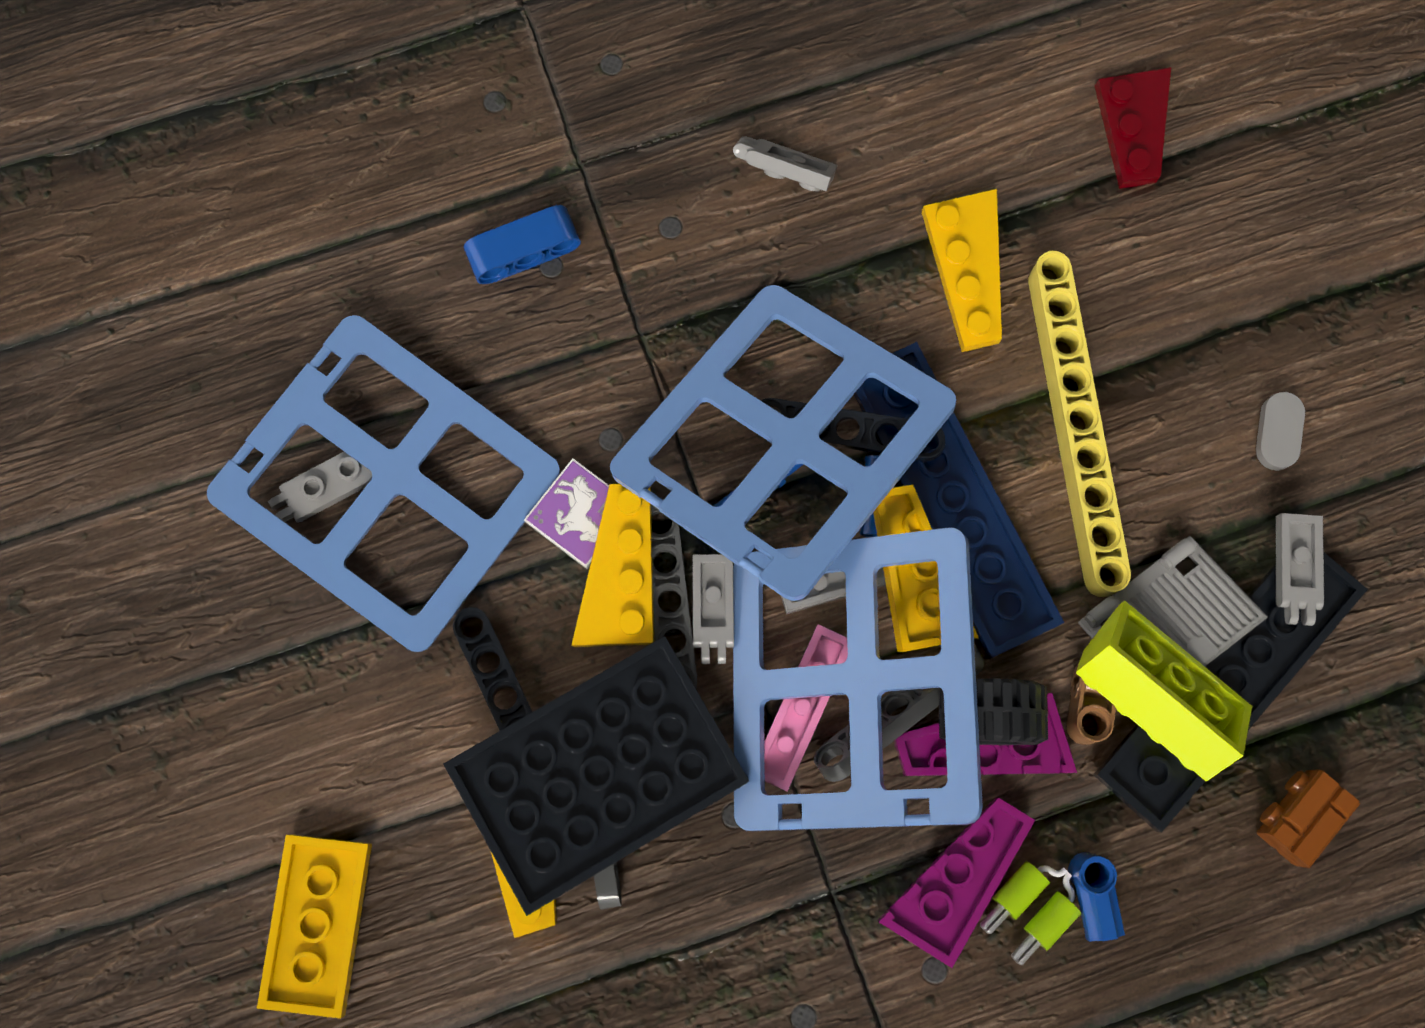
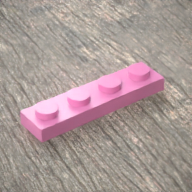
(800, 716)

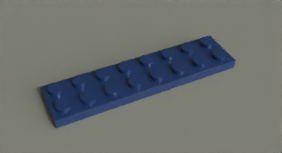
(956, 493)

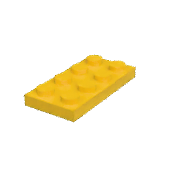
(314, 926)

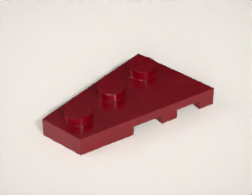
(1135, 123)

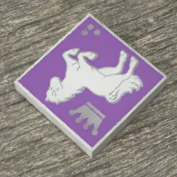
(571, 512)

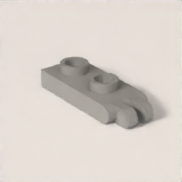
(785, 162)
(320, 487)
(1299, 566)
(713, 605)

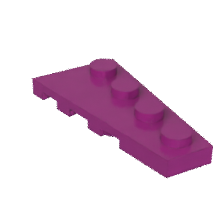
(924, 753)
(957, 887)

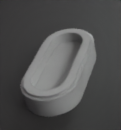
(1280, 431)

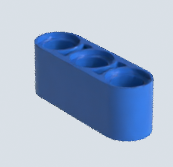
(522, 244)

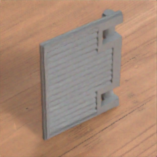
(1198, 611)

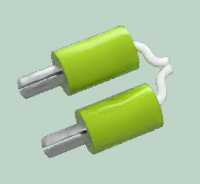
(1051, 919)

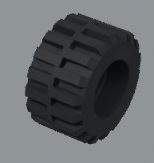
(1007, 712)

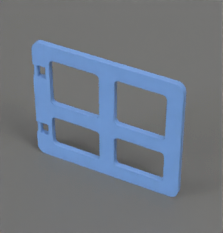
(792, 441)
(393, 474)
(864, 680)

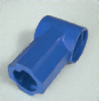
(1097, 900)

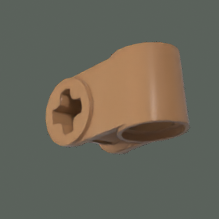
(1088, 702)

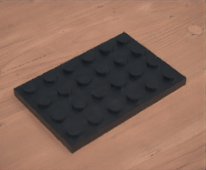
(595, 774)

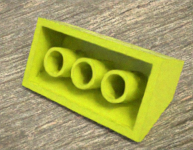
(1166, 692)

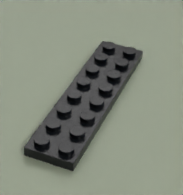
(1254, 667)

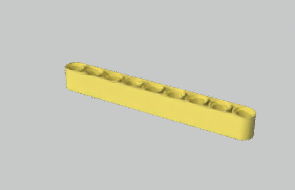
(1070, 439)

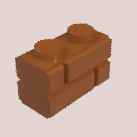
(1306, 817)

